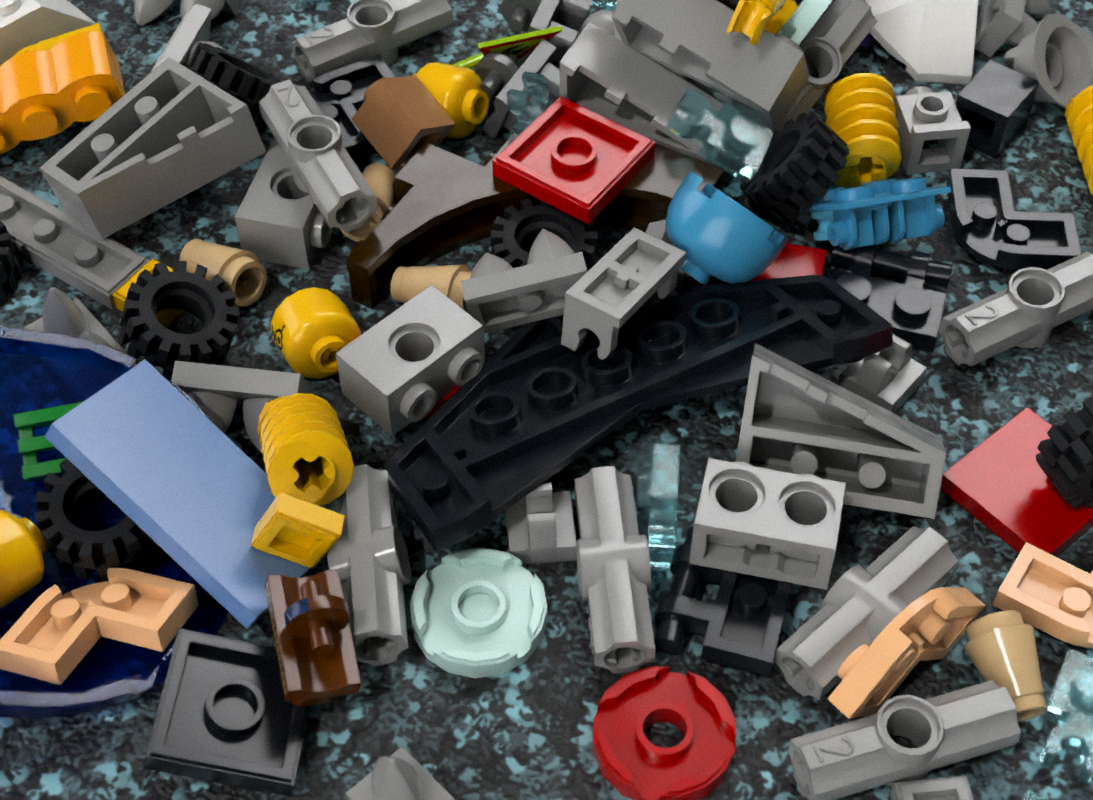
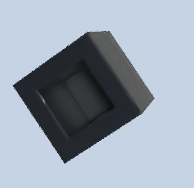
(996, 107)

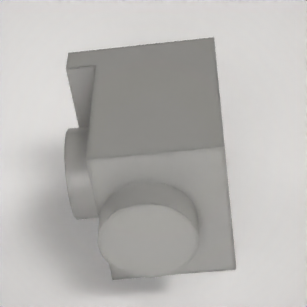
(930, 117)

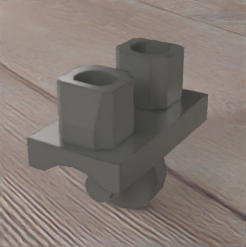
(545, 14)
(500, 74)

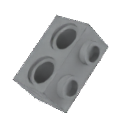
(779, 526)

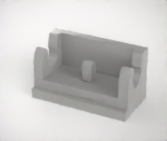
(618, 288)

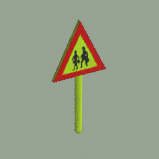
(517, 45)

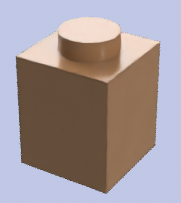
(401, 118)

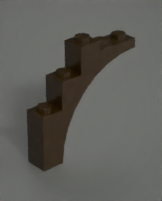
(455, 201)

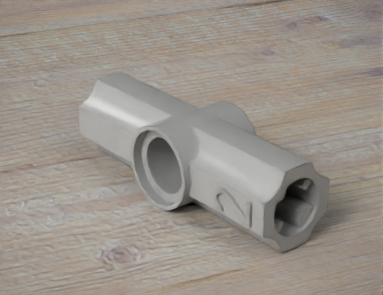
(369, 31)
(830, 47)
(318, 156)
(1020, 313)
(372, 566)
(613, 570)
(861, 607)
(943, 728)

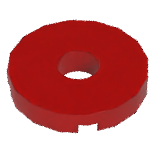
(654, 772)

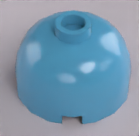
(719, 234)

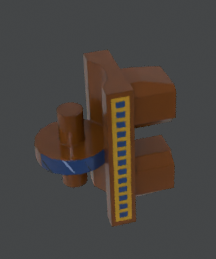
(312, 637)

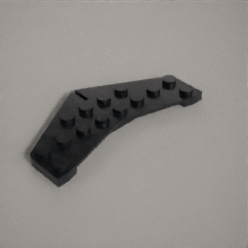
(548, 404)

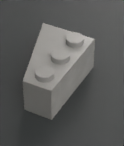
(694, 44)
(627, 88)
(152, 149)
(821, 429)

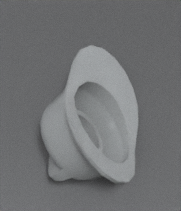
(1057, 57)

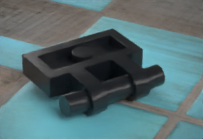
(906, 306)
(740, 625)

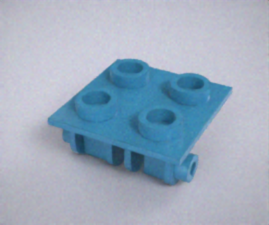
(881, 212)

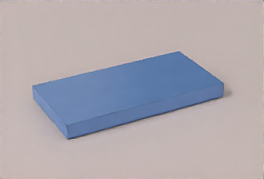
(177, 484)

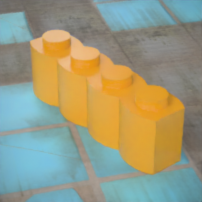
(55, 87)

